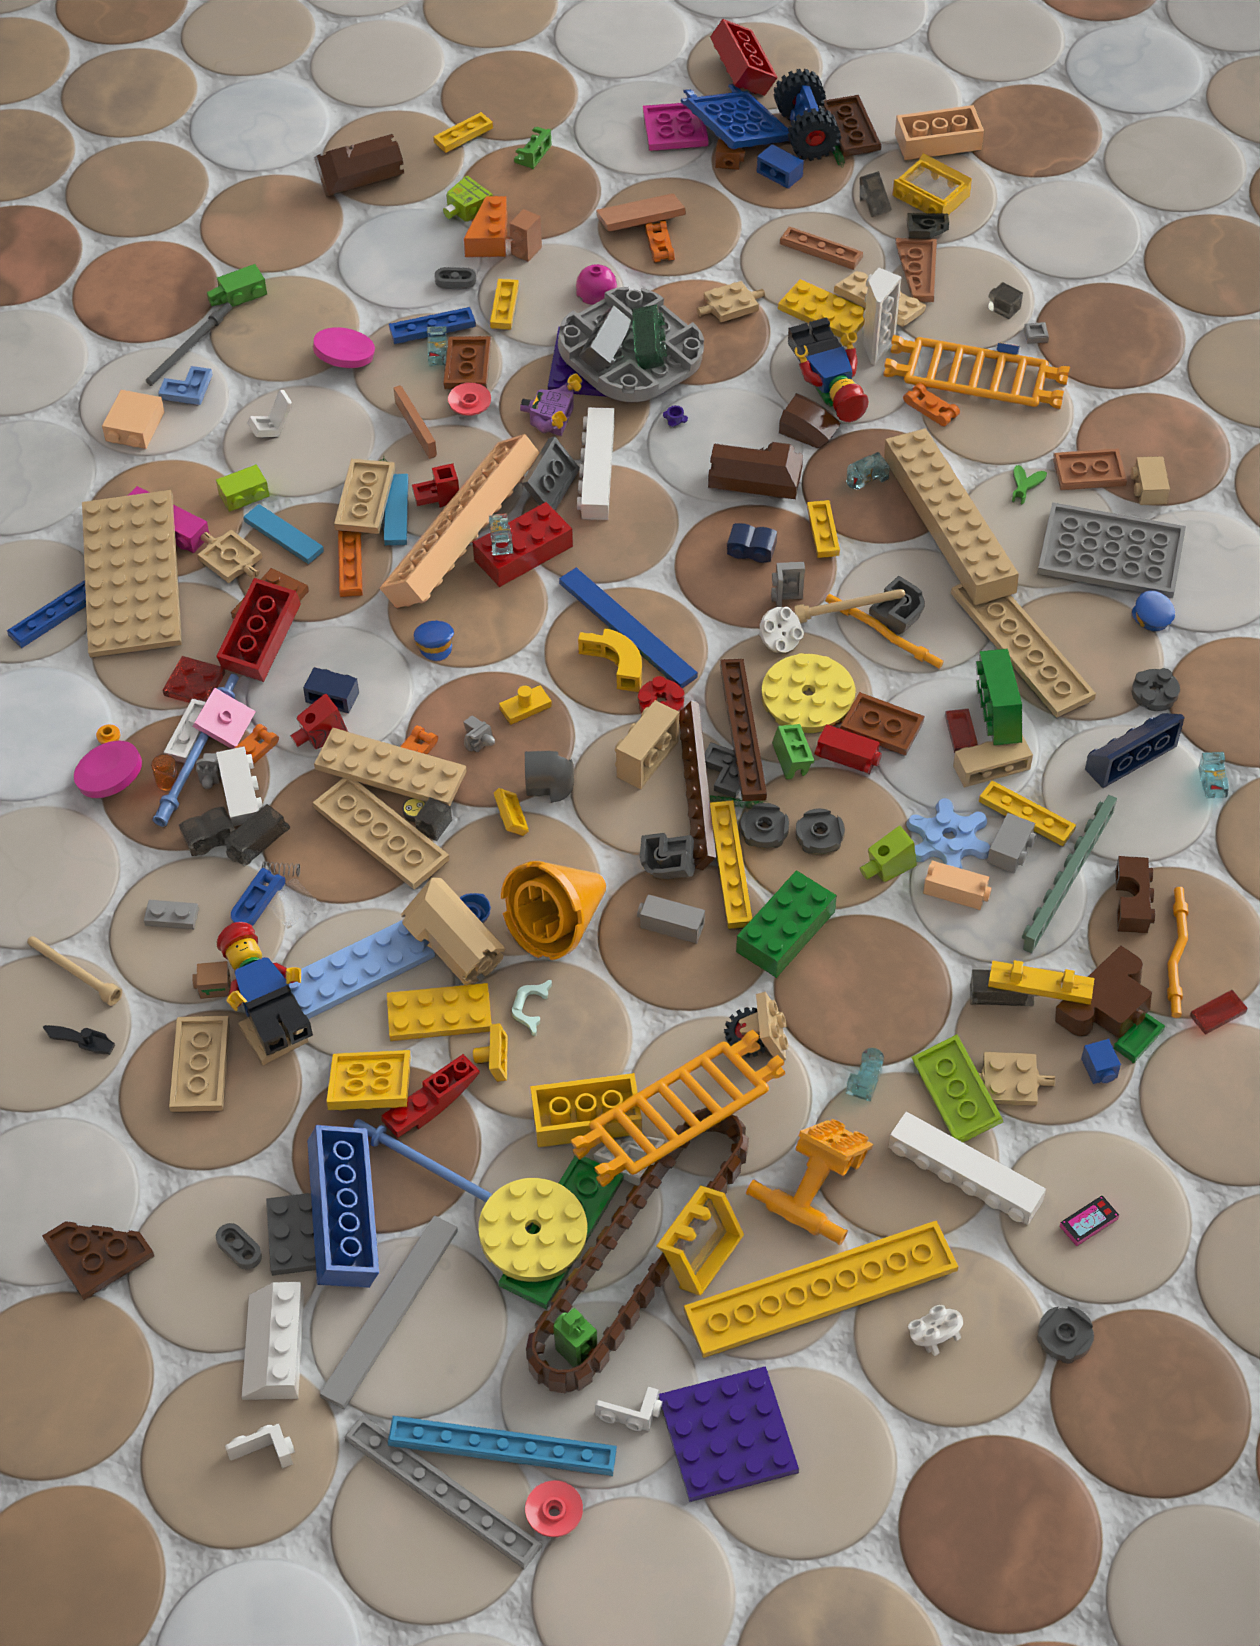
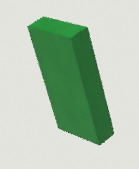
(1139, 1038)

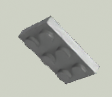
(551, 474)
(291, 1234)

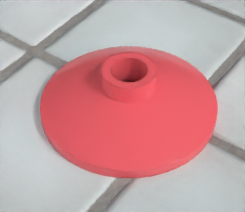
(469, 399)
(554, 1496)

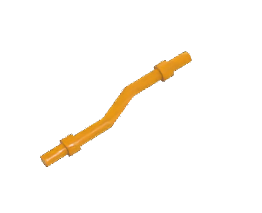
(920, 653)
(1174, 991)

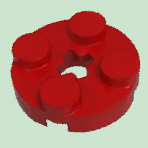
(661, 688)

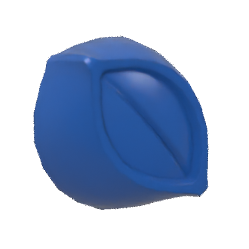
(478, 905)

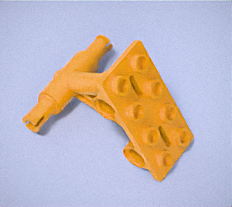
(828, 1149)

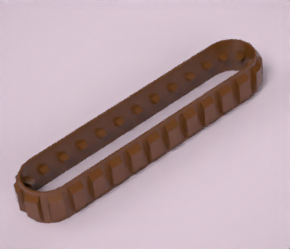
(581, 1376)

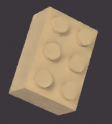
(647, 744)

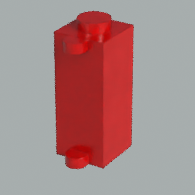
(848, 749)

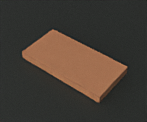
(641, 212)

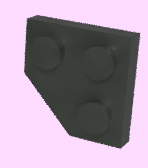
(926, 225)

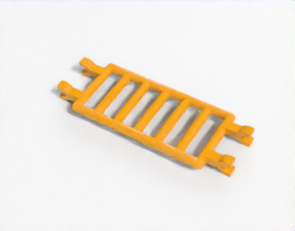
(1039, 395)
(623, 1162)

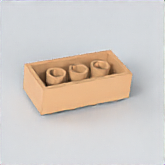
(939, 132)

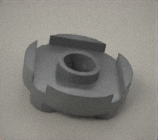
(1160, 679)
(764, 837)
(820, 843)
(1063, 1348)

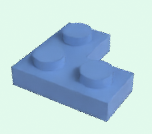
(187, 391)

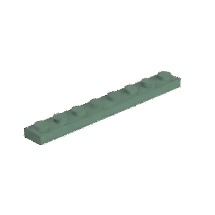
(1065, 879)

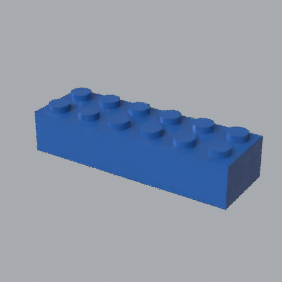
(342, 1207)

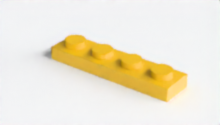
(1046, 822)

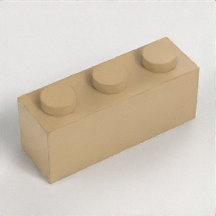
(991, 761)

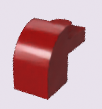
(440, 489)

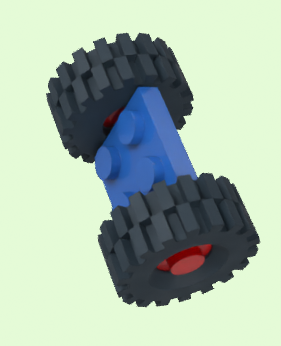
(812, 129)

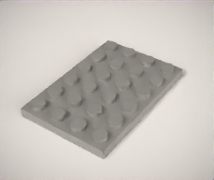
(1111, 550)

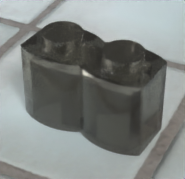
(206, 831)

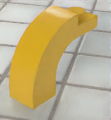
(619, 650)

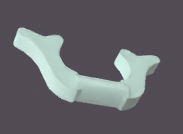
(522, 993)

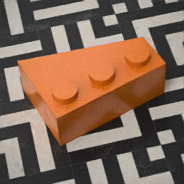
(488, 230)

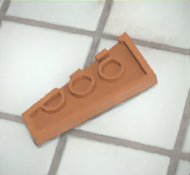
(919, 266)

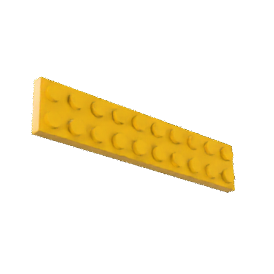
(820, 1289)

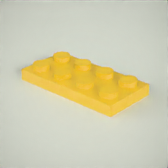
(813, 303)
(438, 1012)

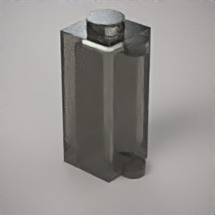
(255, 835)
(983, 995)

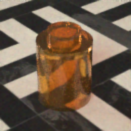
(164, 771)

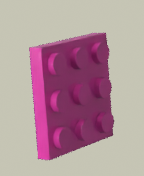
(673, 127)

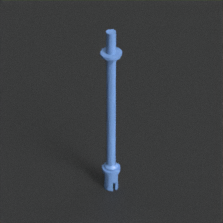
(169, 802)
(379, 1136)

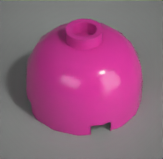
(594, 282)

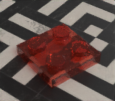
(193, 680)

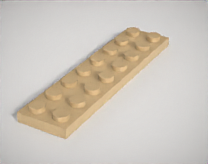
(1030, 652)

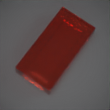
(960, 729)
(1218, 1012)

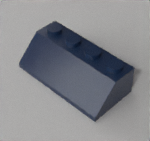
(1134, 748)

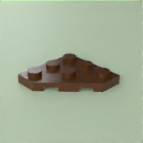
(96, 1254)

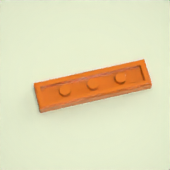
(350, 563)

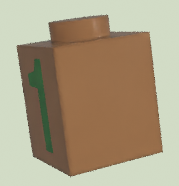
(212, 979)

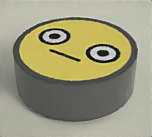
(411, 808)

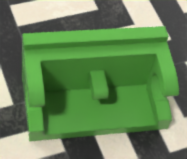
(535, 148)
(792, 750)

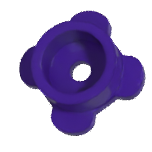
(675, 415)

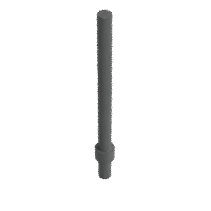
(214, 320)

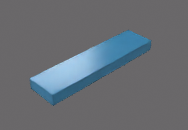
(397, 511)
(283, 534)

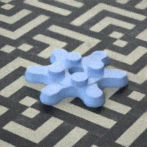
(949, 850)

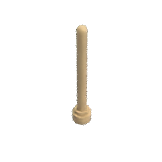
(805, 612)
(109, 993)

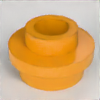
(112, 731)

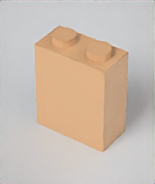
(133, 419)

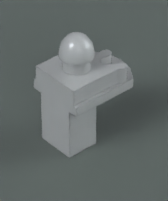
(478, 734)
(208, 770)

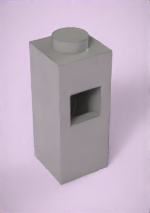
(671, 918)

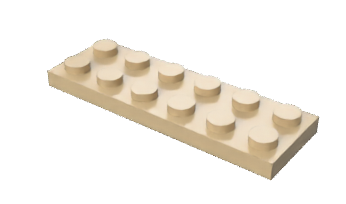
(389, 767)
(381, 832)

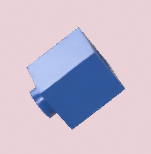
(1101, 1061)

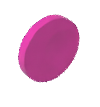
(343, 347)
(107, 769)

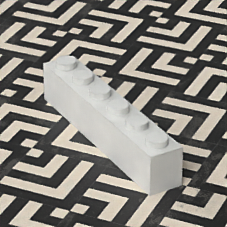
(597, 464)
(966, 1168)

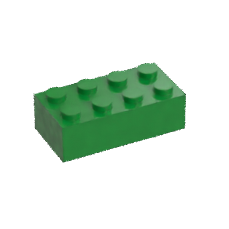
(999, 697)
(786, 923)

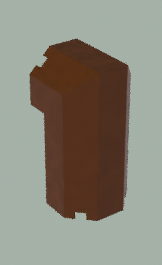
(359, 165)
(756, 471)

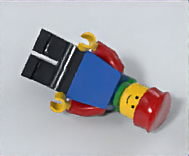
(829, 367)
(263, 989)

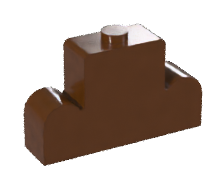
(1116, 998)

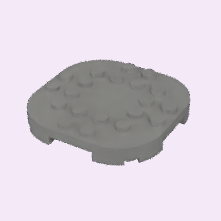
(625, 378)

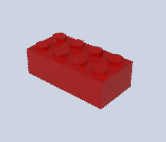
(743, 57)
(535, 539)
(258, 629)

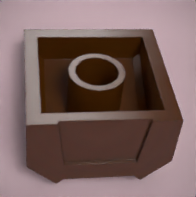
(807, 422)

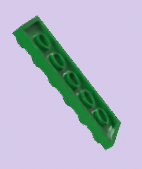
(582, 1182)

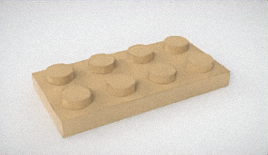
(855, 290)
(364, 496)
(199, 1064)

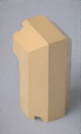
(452, 931)

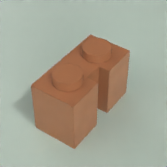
(526, 235)

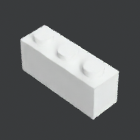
(239, 784)

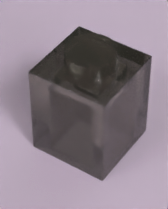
(1005, 300)
(433, 819)

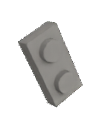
(171, 914)

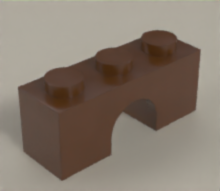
(1134, 912)

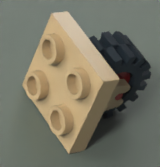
(765, 1021)

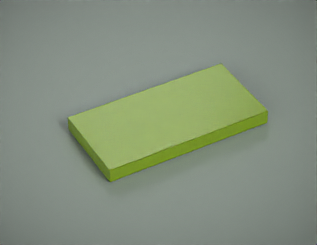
(957, 1089)

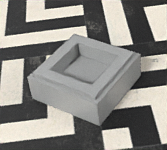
(1036, 333)

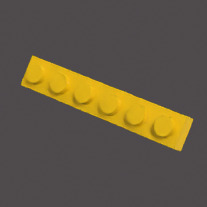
(730, 864)

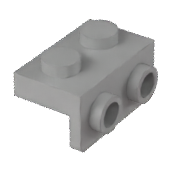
(788, 582)

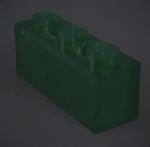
(649, 337)

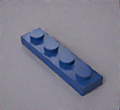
(417, 327)

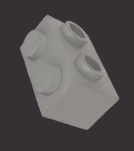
(1011, 843)

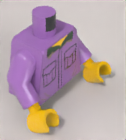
(552, 407)

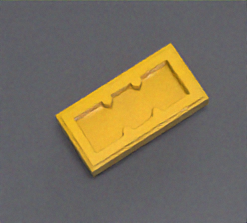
(511, 812)

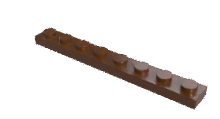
(743, 730)
(696, 785)

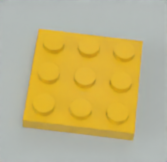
(369, 1080)

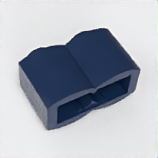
(752, 542)

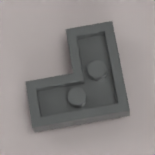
(723, 760)

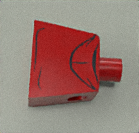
(318, 722)

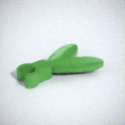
(1024, 483)

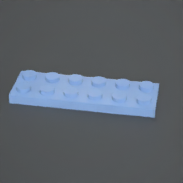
(358, 968)

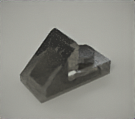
(874, 193)

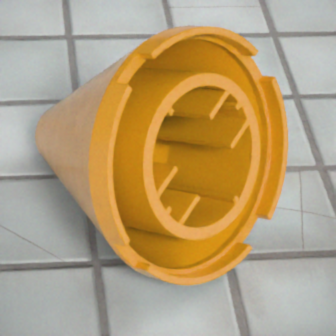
(550, 906)

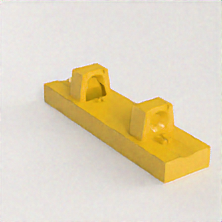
(1041, 982)

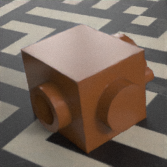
(727, 157)

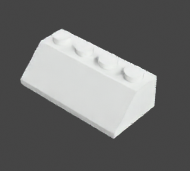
(880, 313)
(273, 1342)

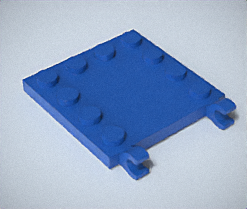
(737, 118)

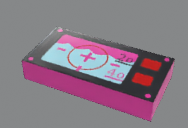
(1089, 1220)

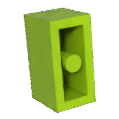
(242, 488)

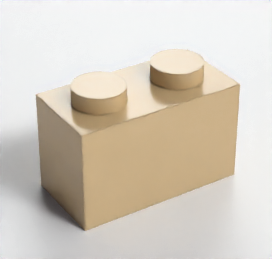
(1150, 480)

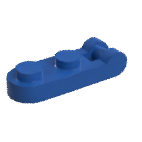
(257, 897)

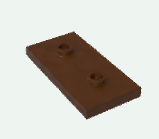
(854, 124)

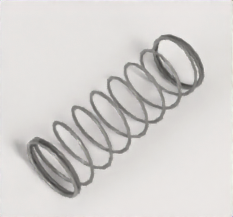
(297, 870)

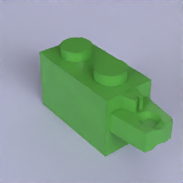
(238, 287)
(574, 1337)

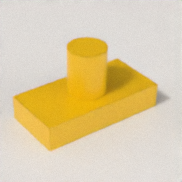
(525, 704)
(495, 1053)

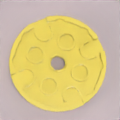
(792, 676)
(532, 1255)

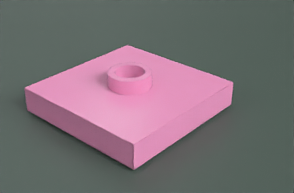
(224, 718)

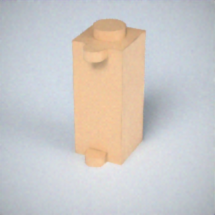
(957, 885)

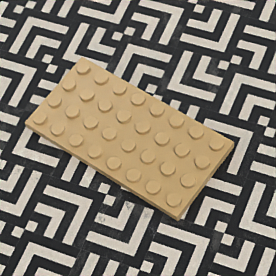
(131, 574)

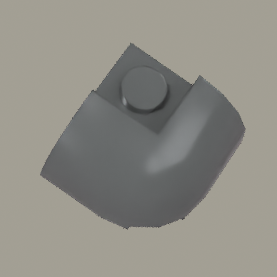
(901, 612)
(548, 775)
(667, 856)

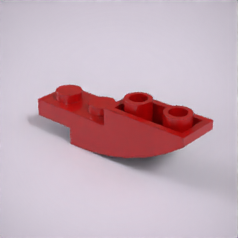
(434, 1096)

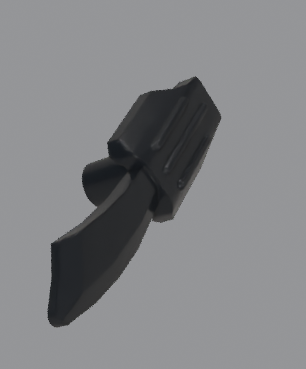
(87, 1039)

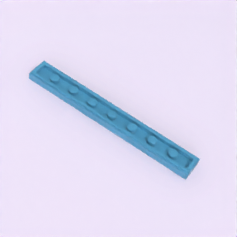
(502, 1445)

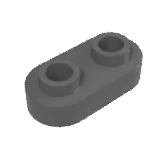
(455, 277)
(240, 1247)

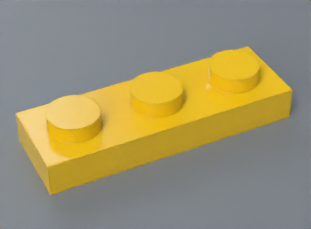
(463, 132)
(504, 304)
(823, 529)

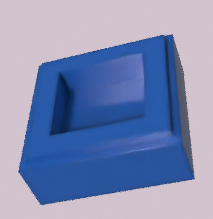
(1008, 348)

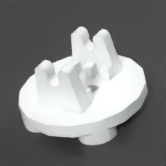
(788, 624)
(936, 1328)

